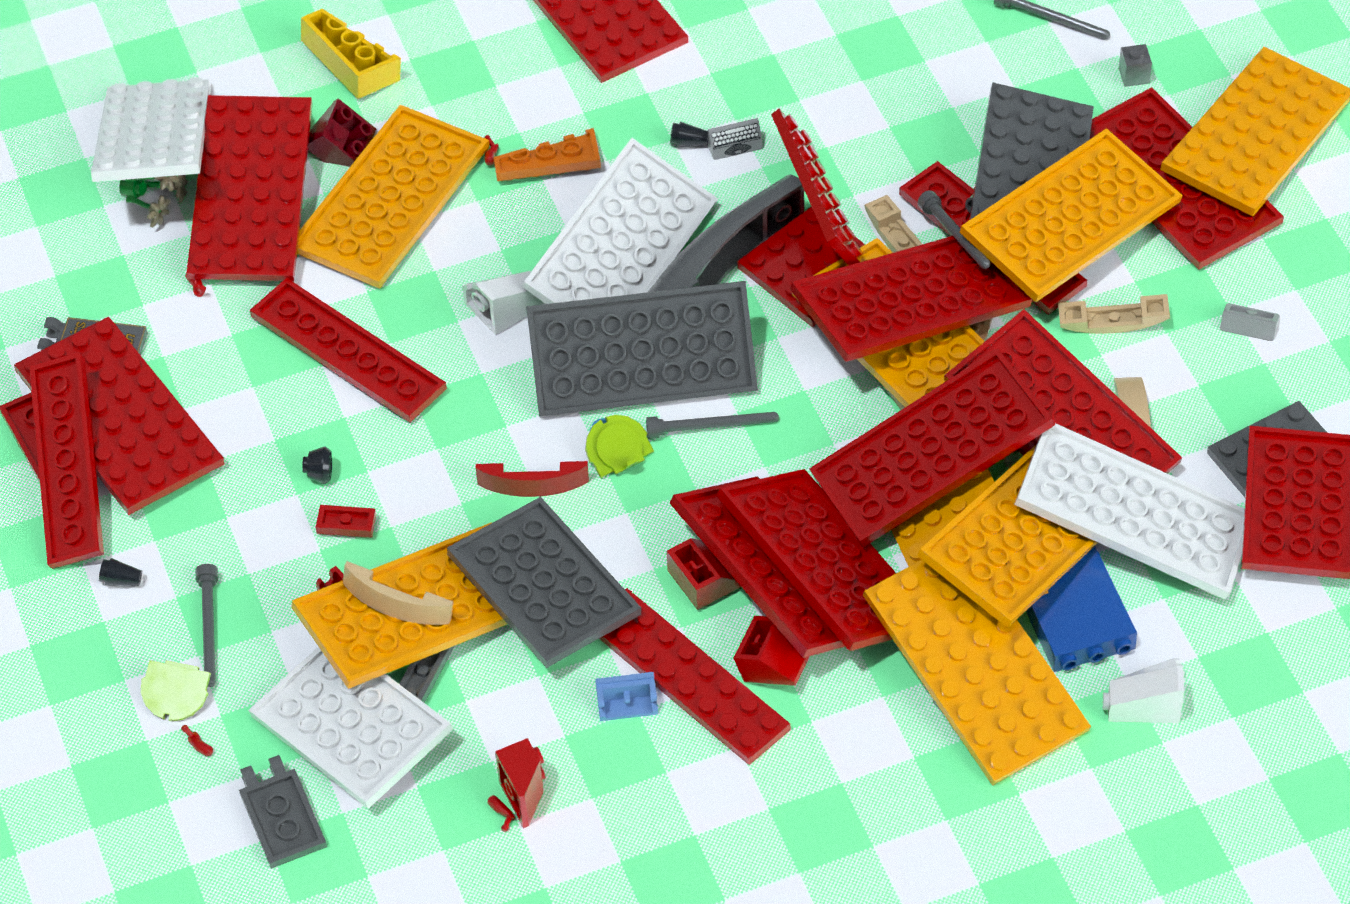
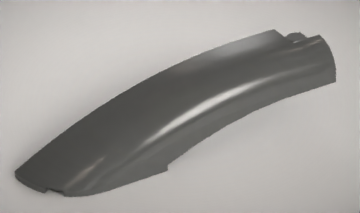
(734, 236)

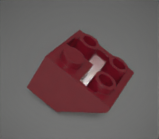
(340, 135)

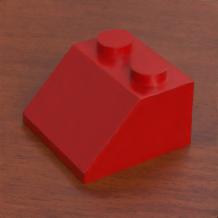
(521, 778)

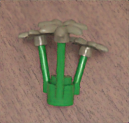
(134, 188)

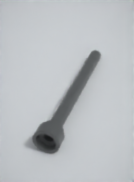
(1055, 16)
(931, 204)
(657, 427)
(207, 577)

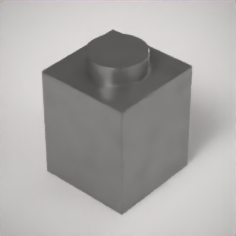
(1135, 65)

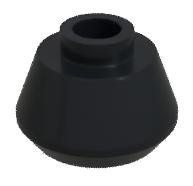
(318, 465)

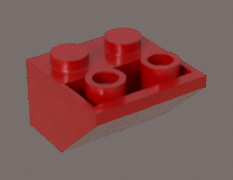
(699, 573)
(768, 655)

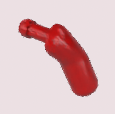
(491, 153)
(198, 288)
(196, 742)
(499, 807)

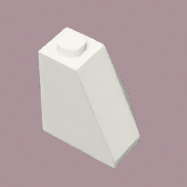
(499, 300)
(1147, 694)

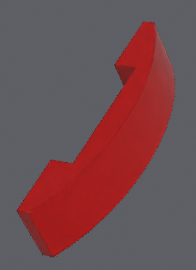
(532, 483)

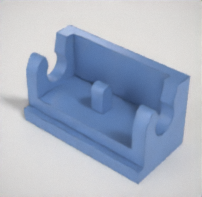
(626, 696)

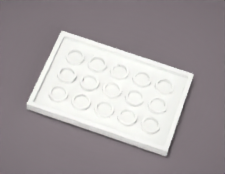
(354, 735)

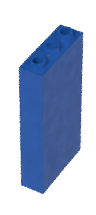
(1082, 617)

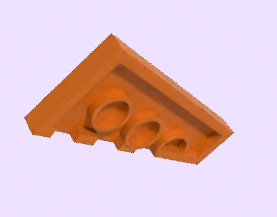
(557, 158)

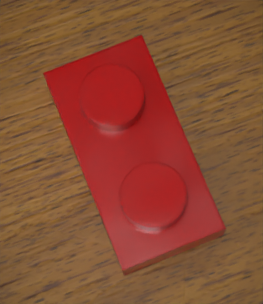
(346, 521)

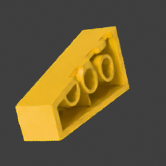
(348, 54)

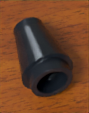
(688, 135)
(119, 574)

